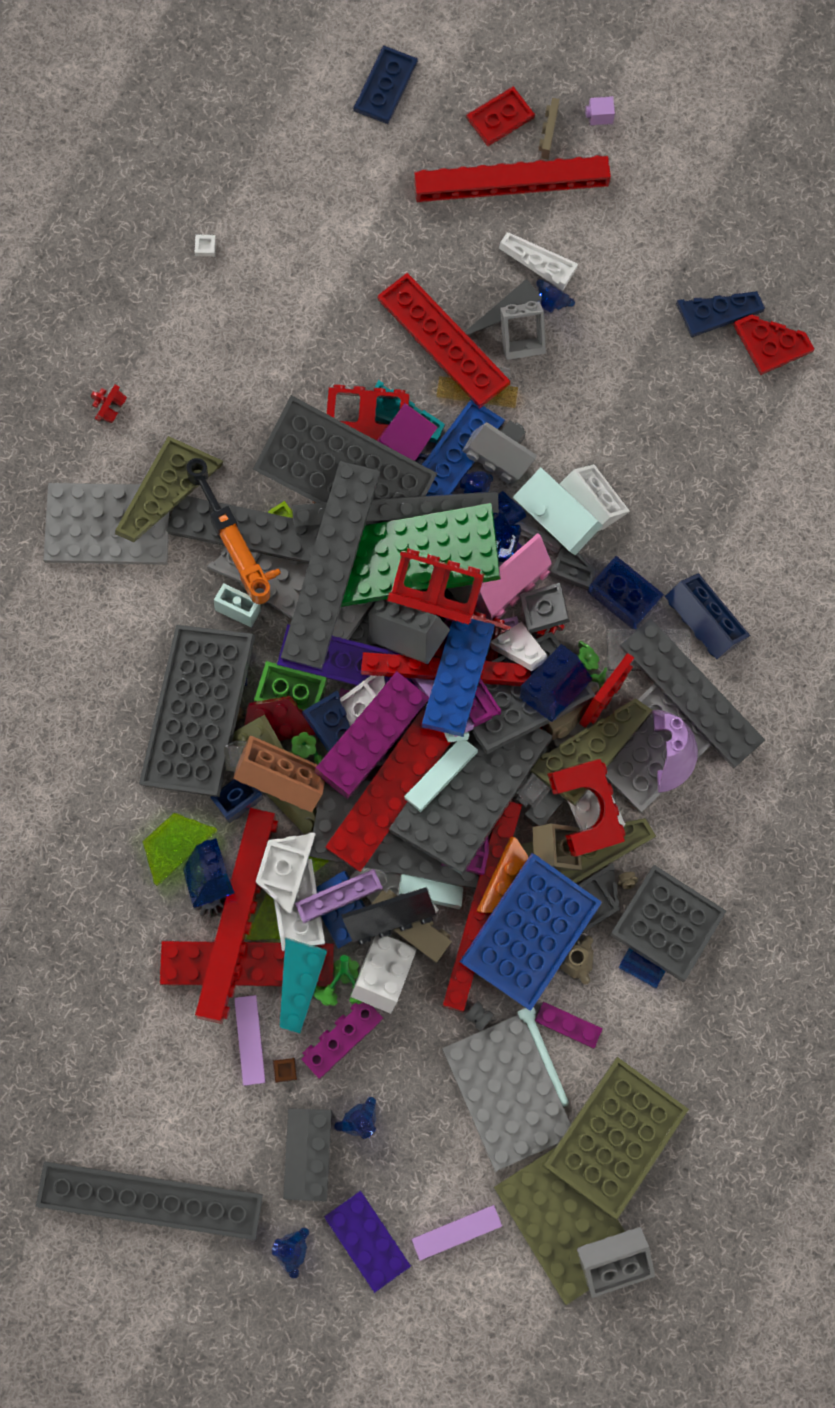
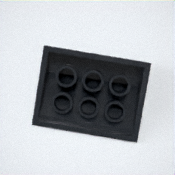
(389, 915)

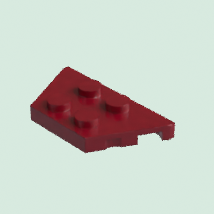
(282, 715)

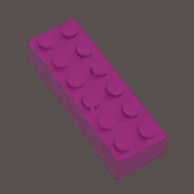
(371, 735)

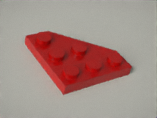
(771, 343)

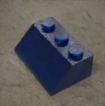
(555, 683)
(207, 874)

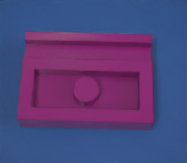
(484, 706)

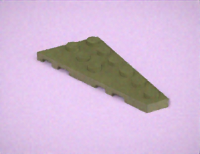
(163, 487)
(262, 730)
(598, 742)
(636, 834)

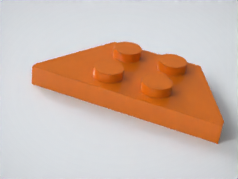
(505, 872)

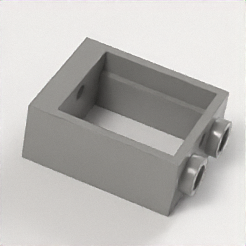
(526, 347)

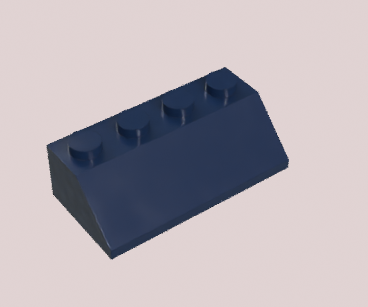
(706, 615)

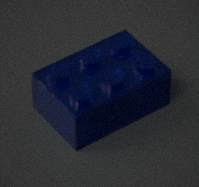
(625, 593)

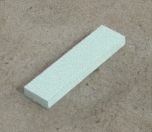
(440, 774)

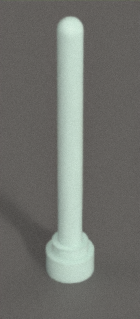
(528, 1017)

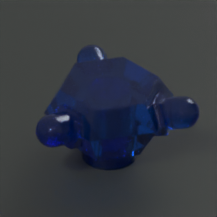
(553, 297)
(476, 482)
(359, 1120)
(291, 1251)

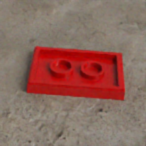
(500, 116)

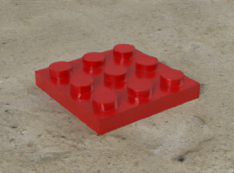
(607, 691)

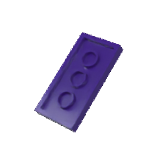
(367, 1241)

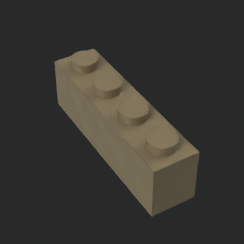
(423, 937)

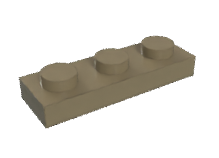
(548, 128)

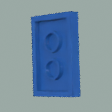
(333, 920)

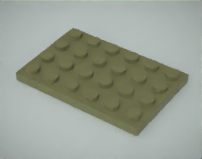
(616, 1138)
(555, 1223)

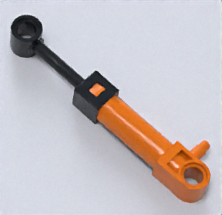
(228, 531)

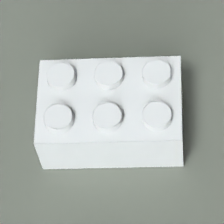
(383, 973)

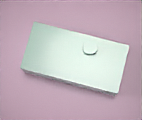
(557, 511)

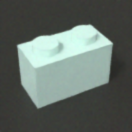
(236, 605)

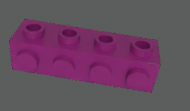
(341, 1039)

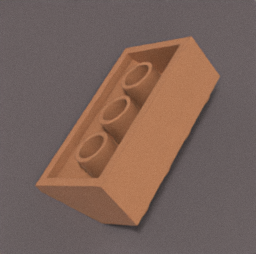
(279, 774)

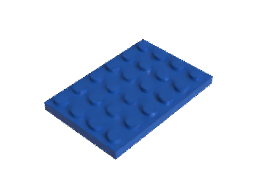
(530, 931)

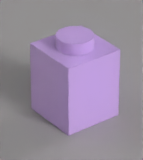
(600, 110)

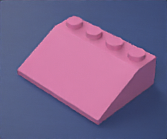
(517, 576)

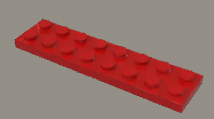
(443, 340)
(384, 797)
(260, 966)

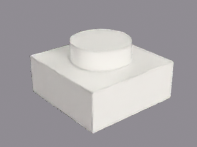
(205, 245)

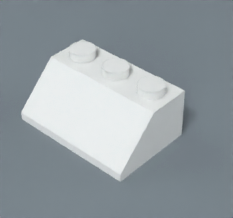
(595, 495)

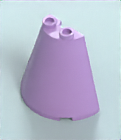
(681, 751)

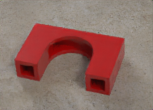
(607, 829)

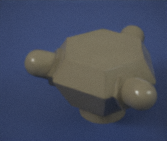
(579, 960)

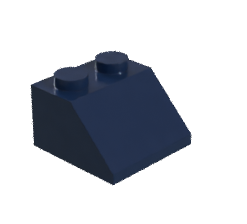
(236, 799)

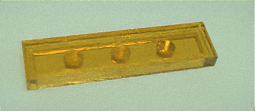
(449, 389)

